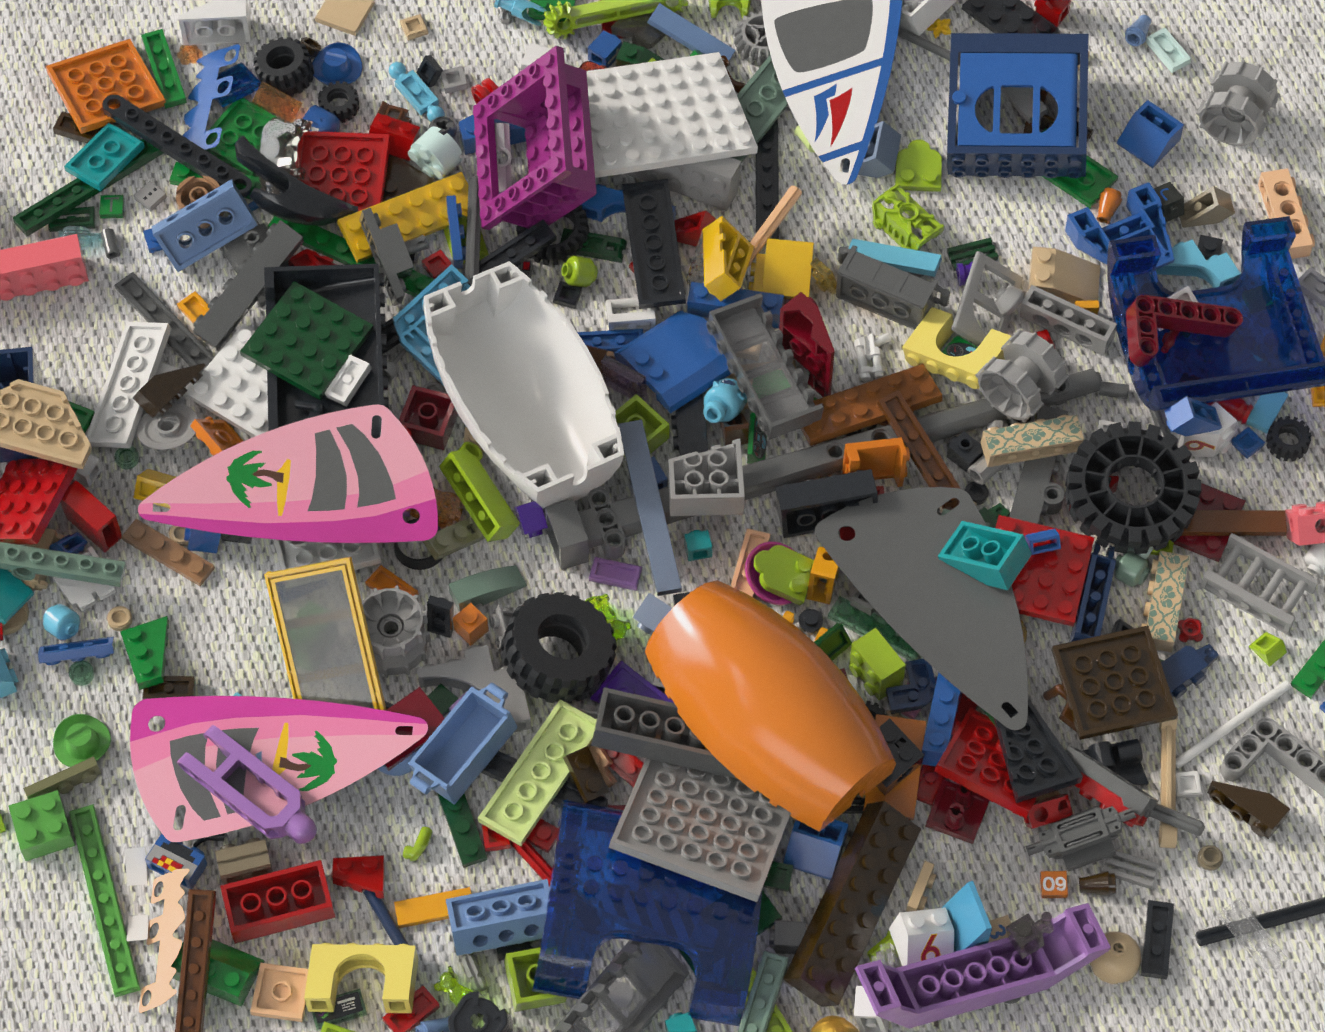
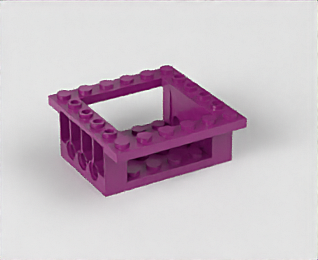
(554, 109)

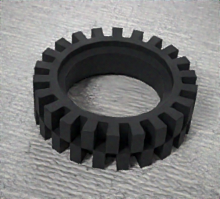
(570, 245)

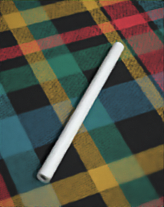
(1232, 724)

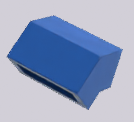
(1043, 536)
(75, 542)

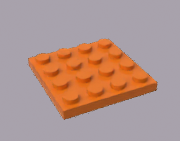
(107, 71)

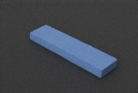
(687, 33)

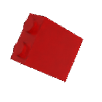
(91, 516)

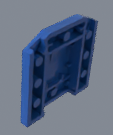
(676, 359)

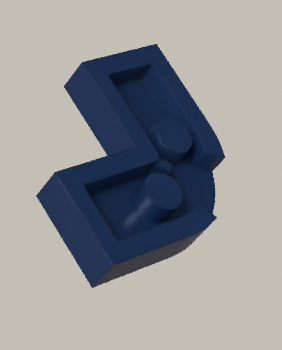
(916, 693)

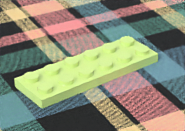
(538, 774)

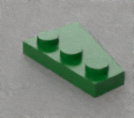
(146, 651)

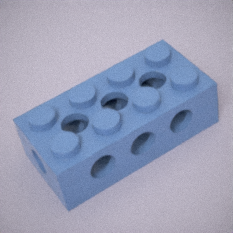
(204, 210)
(496, 926)

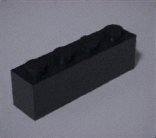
(690, 427)

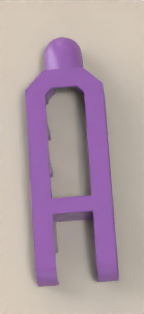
(289, 822)

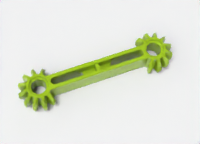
(600, 12)

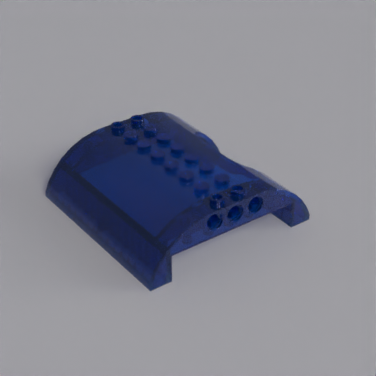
(1264, 356)
(612, 895)

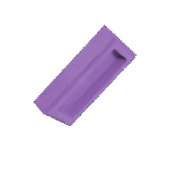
(615, 573)

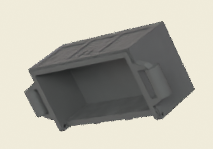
(886, 289)

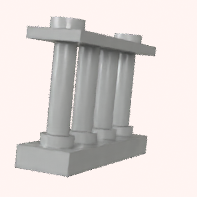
(1258, 605)

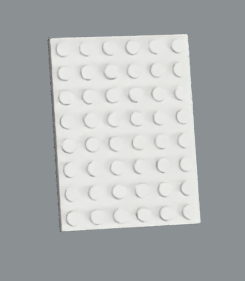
(665, 115)

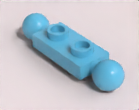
(415, 91)

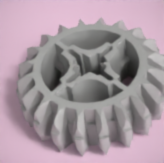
(752, 28)

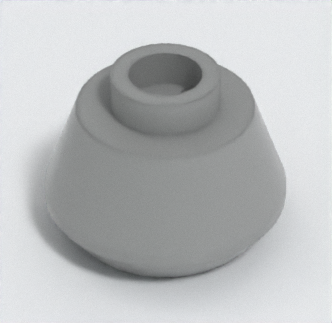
(1008, 299)

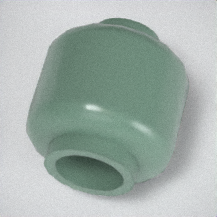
(1131, 569)

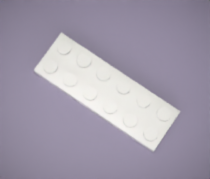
(132, 367)

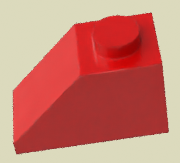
(690, 227)

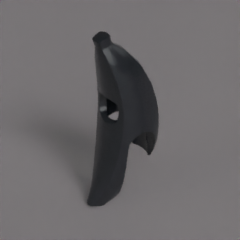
(296, 200)

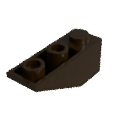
(162, 388)
(1255, 807)

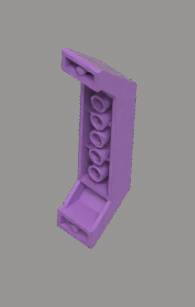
(982, 973)

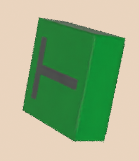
(111, 206)

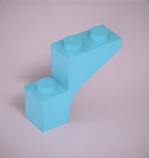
(1189, 261)

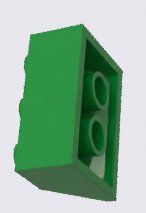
(230, 972)

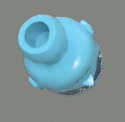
(723, 401)

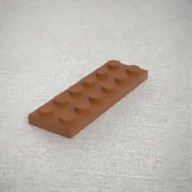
(858, 405)

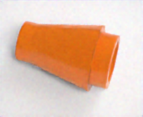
(1108, 204)

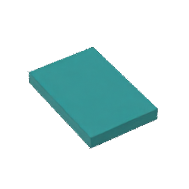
(104, 156)

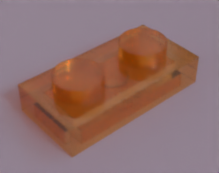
(276, 102)

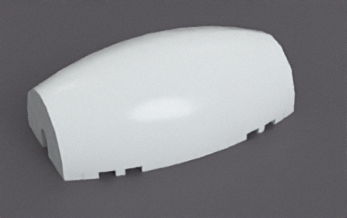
(524, 385)

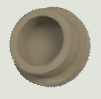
(1210, 857)

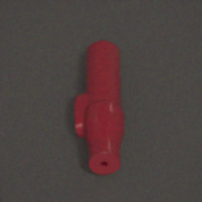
(1168, 340)

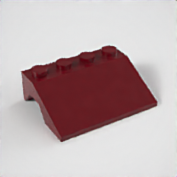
(809, 341)

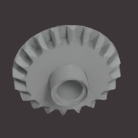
(167, 430)

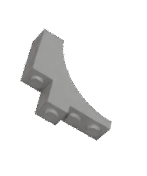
(478, 672)

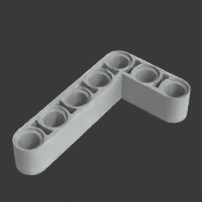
(1270, 744)

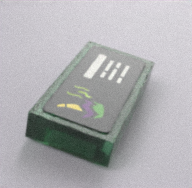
(347, 1007)

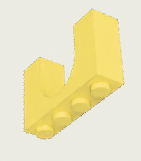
(930, 336)
(333, 961)

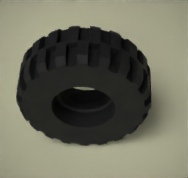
(562, 618)

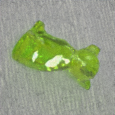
(601, 604)
(449, 983)

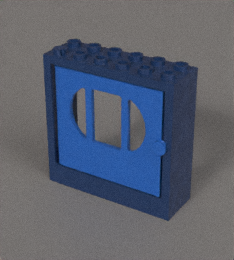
(1018, 61)

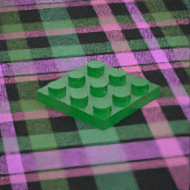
(238, 120)

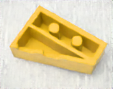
(725, 258)

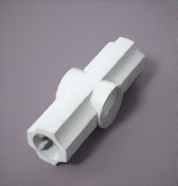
(502, 137)

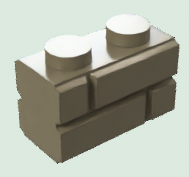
(243, 861)

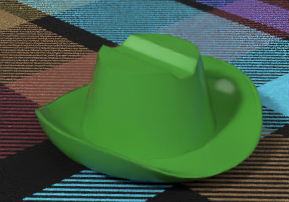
(80, 739)

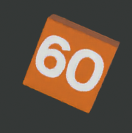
(1053, 884)

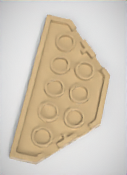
(41, 424)

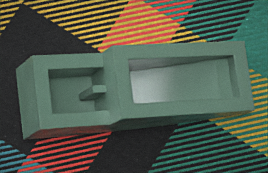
(486, 586)

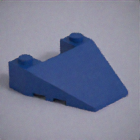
(1145, 220)

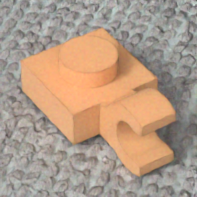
(603, 762)

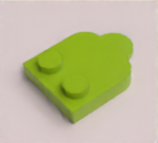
(919, 167)
(784, 573)

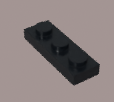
(1157, 939)

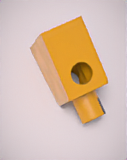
(824, 568)

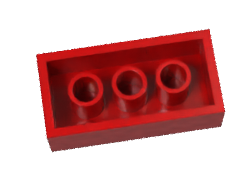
(277, 901)

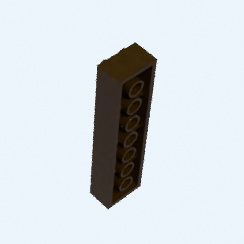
(852, 904)

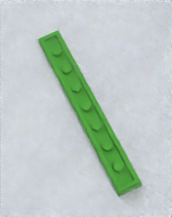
(104, 901)

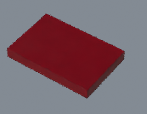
(416, 705)

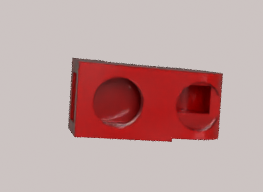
(1049, 811)

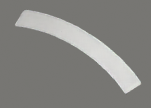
(136, 875)

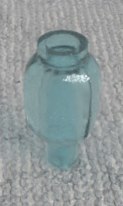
(84, 235)

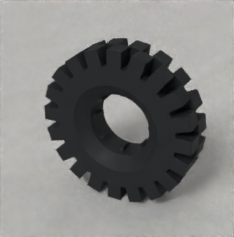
(1121, 522)

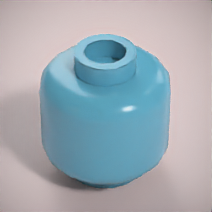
(61, 622)

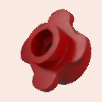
(1194, 625)

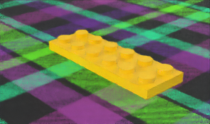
(415, 212)

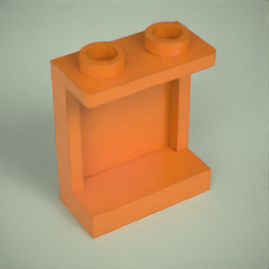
(884, 457)

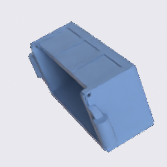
(463, 744)

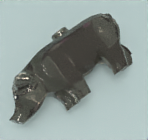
(279, 146)

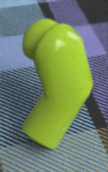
(420, 845)

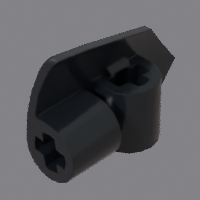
(1121, 758)

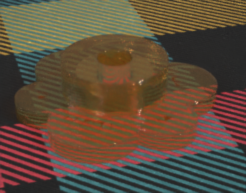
(189, 54)

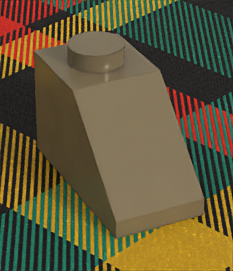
(1207, 208)

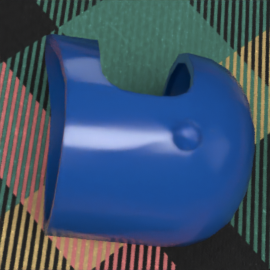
(322, 119)

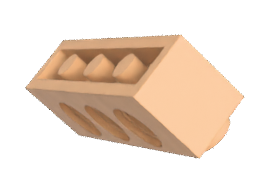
(1272, 186)

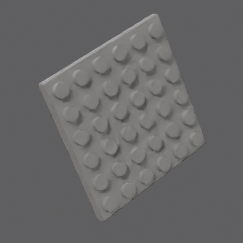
(701, 827)

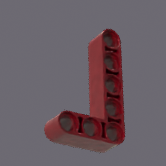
(1156, 312)

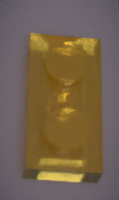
(824, 276)

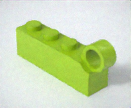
(479, 492)

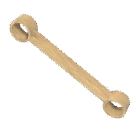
(1167, 832)

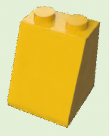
(788, 267)

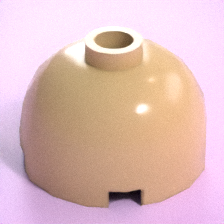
(1120, 962)

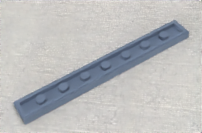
(650, 508)

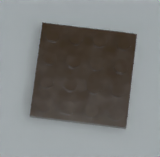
(1114, 682)

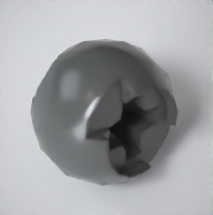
(445, 124)

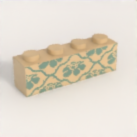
(1031, 440)
(1166, 598)

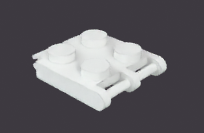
(82, 593)

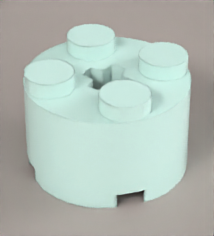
(435, 153)

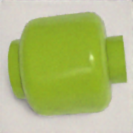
(579, 271)

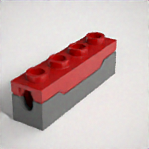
(1111, 788)

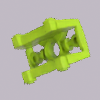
(898, 226)

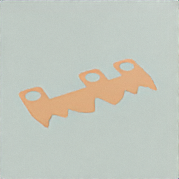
(169, 946)

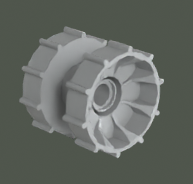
(1238, 103)
(1028, 369)
(397, 611)

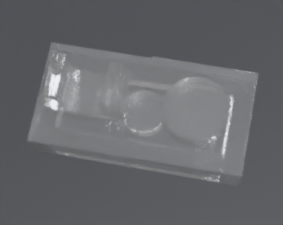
(887, 955)

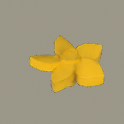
(939, 27)

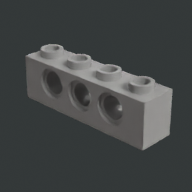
(1067, 320)

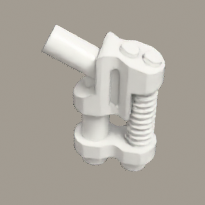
(868, 349)

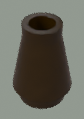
(1099, 884)

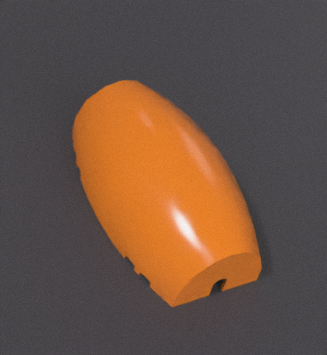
(768, 703)

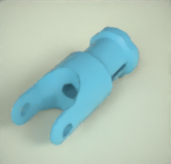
(518, 9)

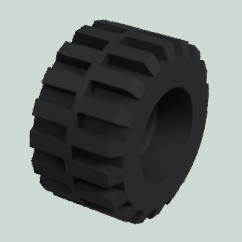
(282, 54)

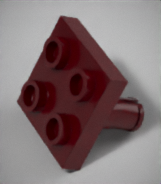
(957, 812)

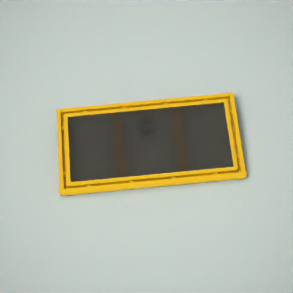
(325, 634)

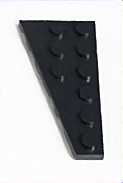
(1034, 757)

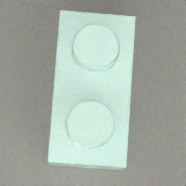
(1168, 50)

